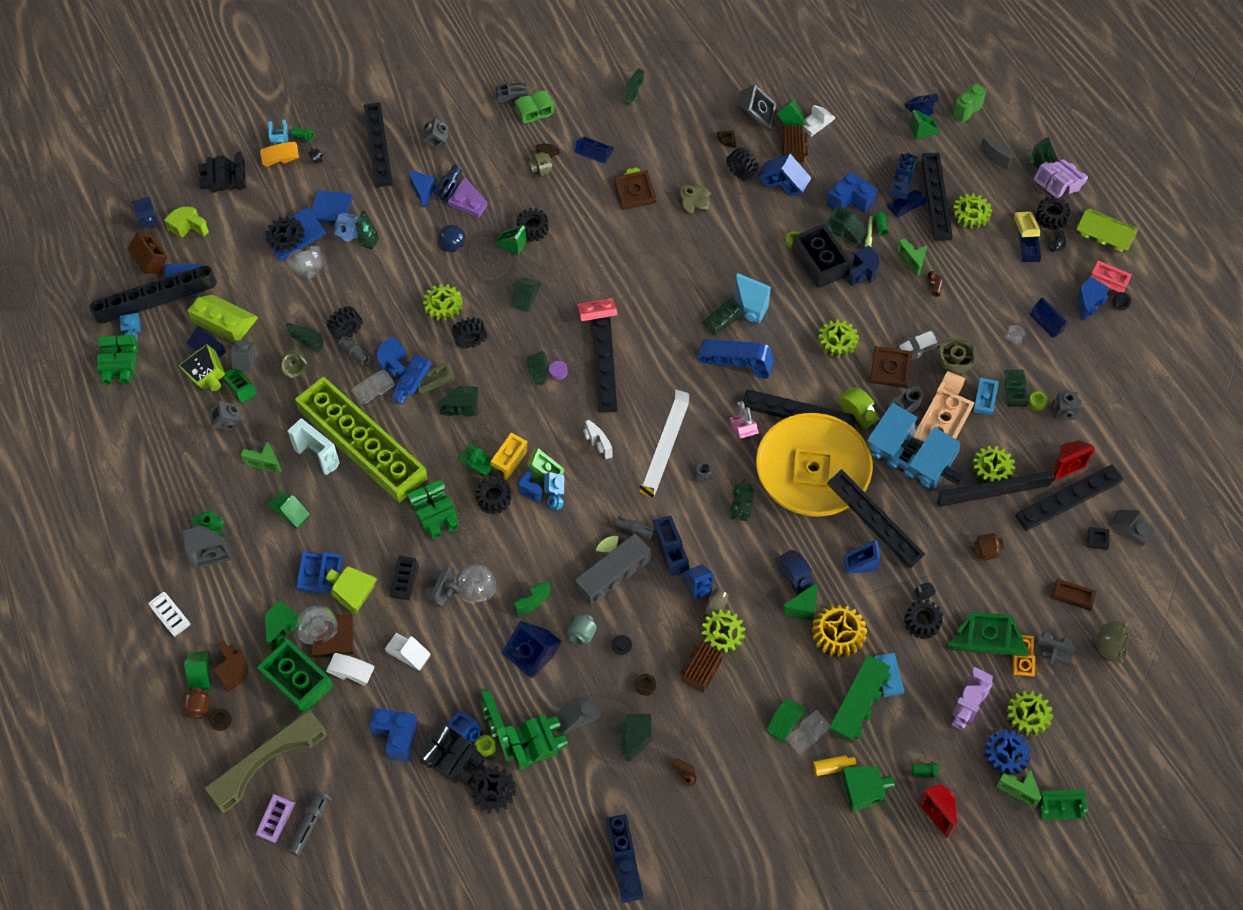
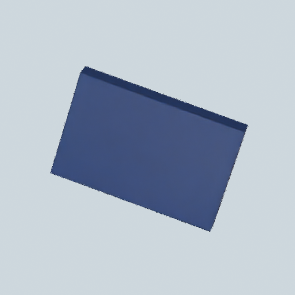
(312, 232)

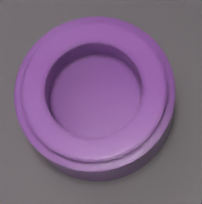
(558, 370)

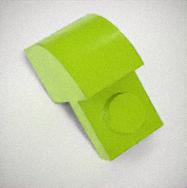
(183, 220)
(858, 403)

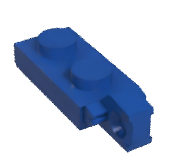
(411, 378)

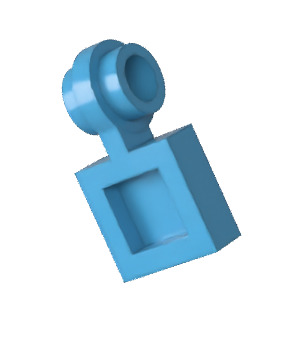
(130, 324)
(555, 487)

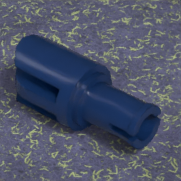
(448, 182)

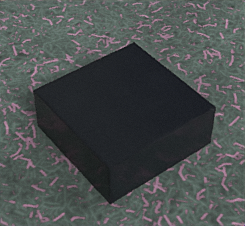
(1098, 538)

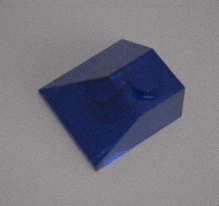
(531, 647)

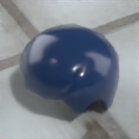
(451, 238)

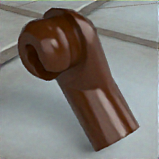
(687, 770)

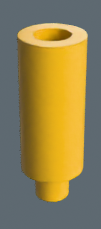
(832, 765)

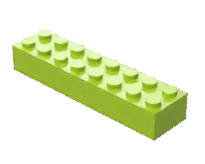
(361, 439)

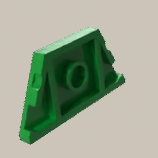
(989, 634)
(495, 723)

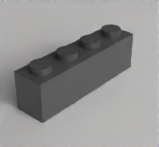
(612, 569)

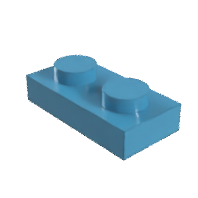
(986, 396)
(895, 684)

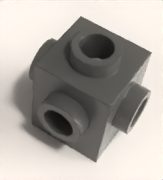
(435, 133)
(1066, 405)
(224, 416)

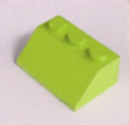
(1106, 230)
(221, 317)

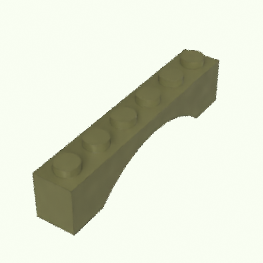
(229, 787)

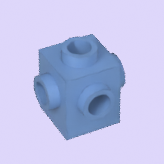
(345, 226)

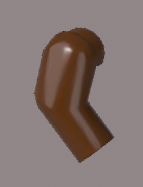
(936, 282)

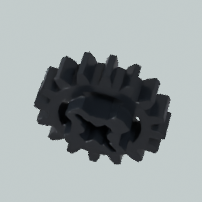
(285, 234)
(499, 783)

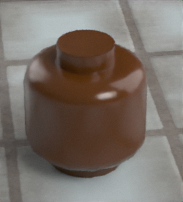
(988, 546)
(195, 703)

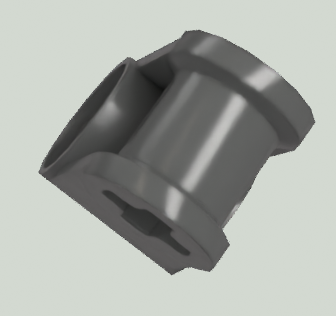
(906, 403)

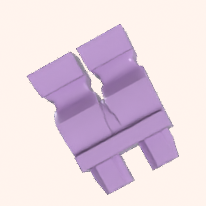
(1060, 177)
(975, 692)

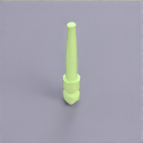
(868, 240)

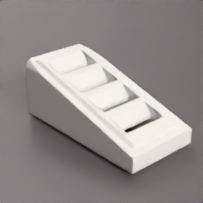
(161, 604)

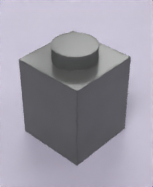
(243, 355)

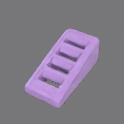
(268, 815)

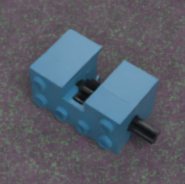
(927, 463)

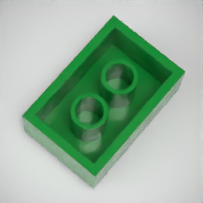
(295, 676)

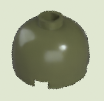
(957, 355)
(1112, 641)

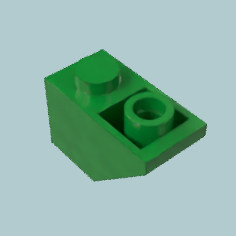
(279, 623)

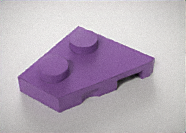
(468, 199)

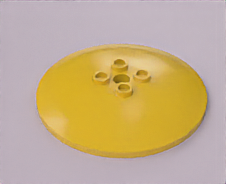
(809, 441)

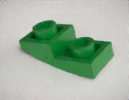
(538, 593)

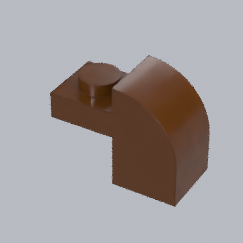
(232, 670)

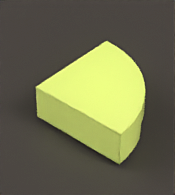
(607, 545)

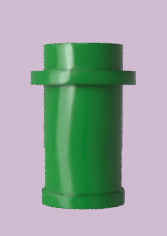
(301, 133)
(880, 220)
(927, 769)

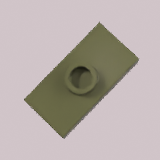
(436, 377)

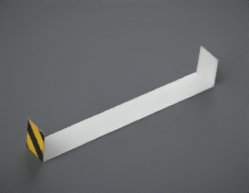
(665, 444)

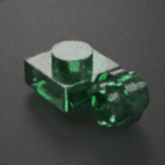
(537, 365)

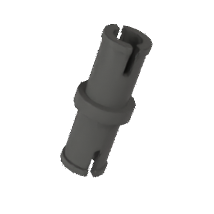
(354, 350)
(634, 527)

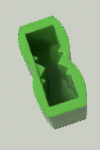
(969, 102)
(534, 106)

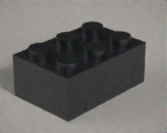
(821, 256)

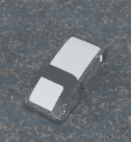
(920, 343)

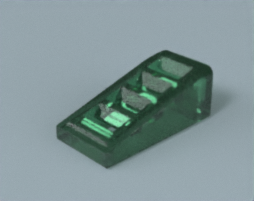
(366, 231)
(732, 308)
(305, 336)

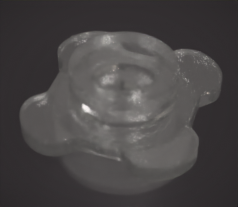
(1015, 330)

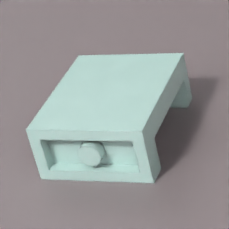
(304, 435)

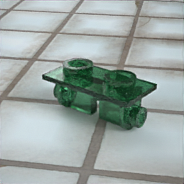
(742, 492)

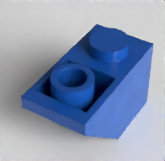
(1090, 296)
(699, 581)

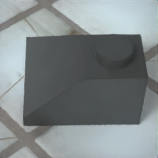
(757, 105)
(205, 547)

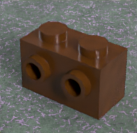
(147, 253)

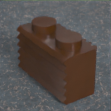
(794, 142)
(702, 666)

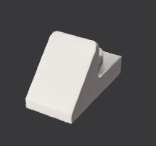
(817, 120)
(408, 651)

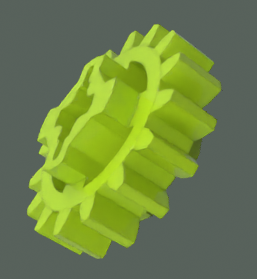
(972, 210)
(443, 302)
(838, 338)
(984, 466)
(726, 638)
(1022, 705)

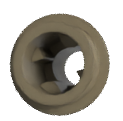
(716, 601)

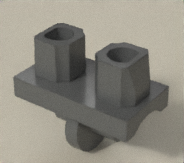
(444, 586)
(1053, 649)

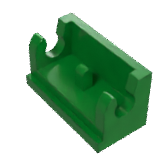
(1062, 805)

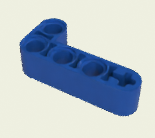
(738, 353)

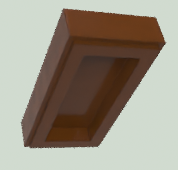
(1074, 594)

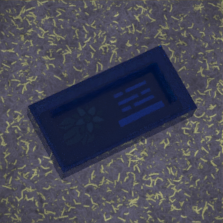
(1030, 249)

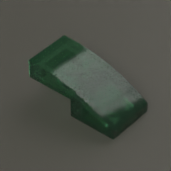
(633, 85)
(1015, 388)

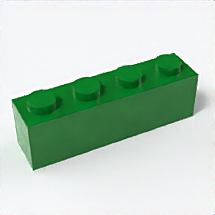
(860, 699)

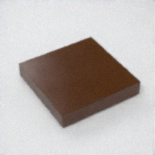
(635, 190)
(891, 367)
(341, 643)

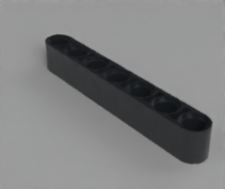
(153, 294)

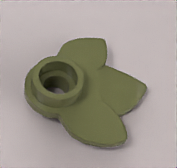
(697, 198)

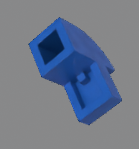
(389, 356)

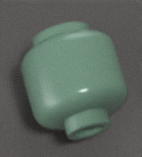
(581, 629)

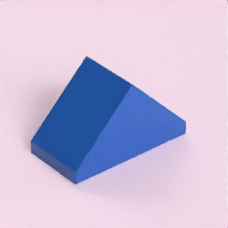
(422, 185)
(863, 558)

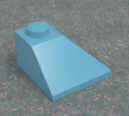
(752, 297)

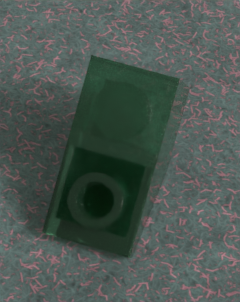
(846, 225)
(461, 401)
(638, 734)

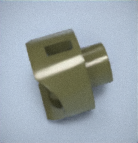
(535, 166)
(293, 363)

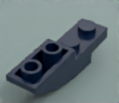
(903, 176)
(624, 858)

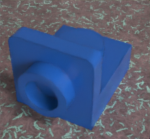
(528, 489)
(465, 726)

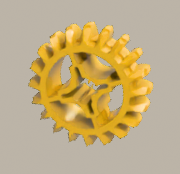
(824, 623)

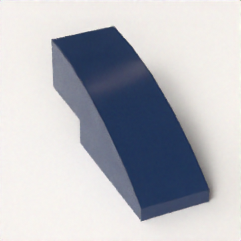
(671, 545)

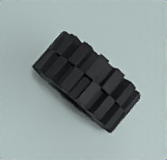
(742, 163)
(534, 216)
(1053, 220)
(344, 322)
(469, 332)
(490, 485)
(929, 609)

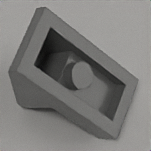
(1128, 524)
(576, 715)

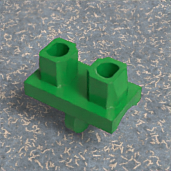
(477, 460)

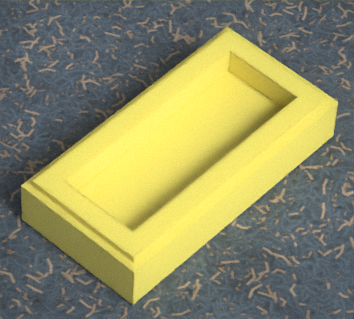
(1026, 224)

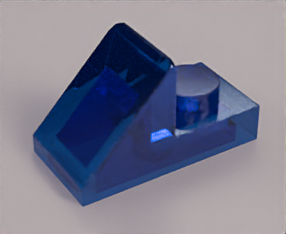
(922, 104)

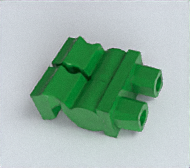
(116, 364)
(434, 516)
(539, 740)

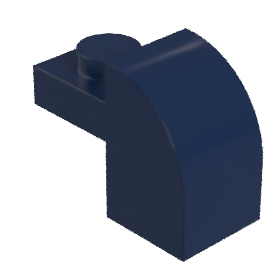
(145, 212)
(866, 266)
(795, 567)

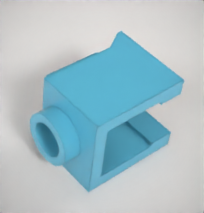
(278, 136)

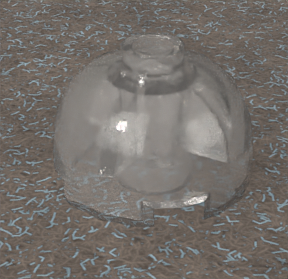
(306, 263)
(476, 583)
(316, 624)

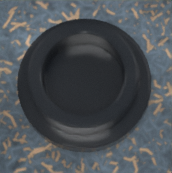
(316, 155)
(1121, 301)
(621, 645)

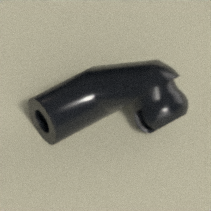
(1059, 243)

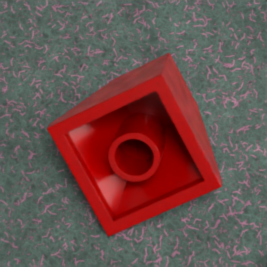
(1072, 458)
(940, 807)

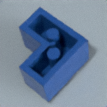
(784, 172)
(852, 191)
(398, 728)

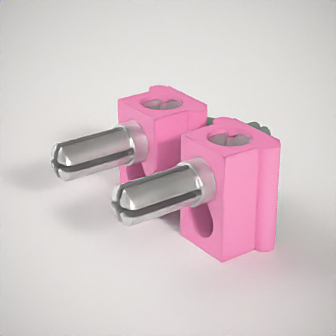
(743, 424)

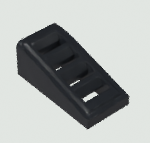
(405, 565)

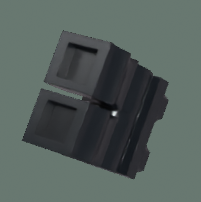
(223, 173)
(456, 759)

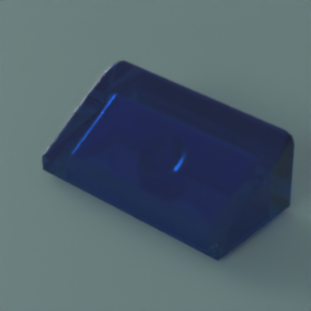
(593, 149)
(902, 206)
(1048, 318)
(201, 338)

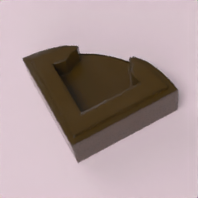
(727, 138)
(548, 149)

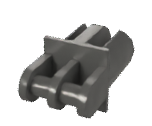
(510, 92)

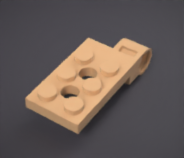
(946, 403)

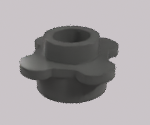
(703, 466)

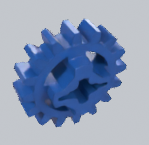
(1013, 745)

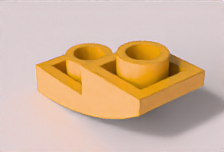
(280, 152)
(1025, 665)

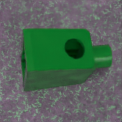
(865, 786)

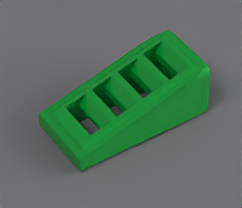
(239, 385)

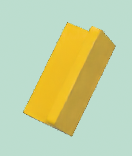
(510, 455)

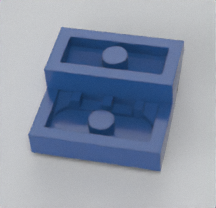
(314, 571)

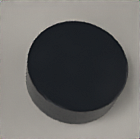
(924, 591)

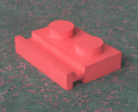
(1111, 277)
(597, 309)

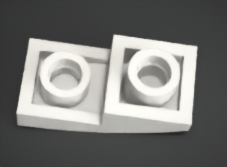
(598, 438)
(352, 668)

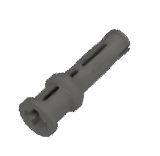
(313, 813)

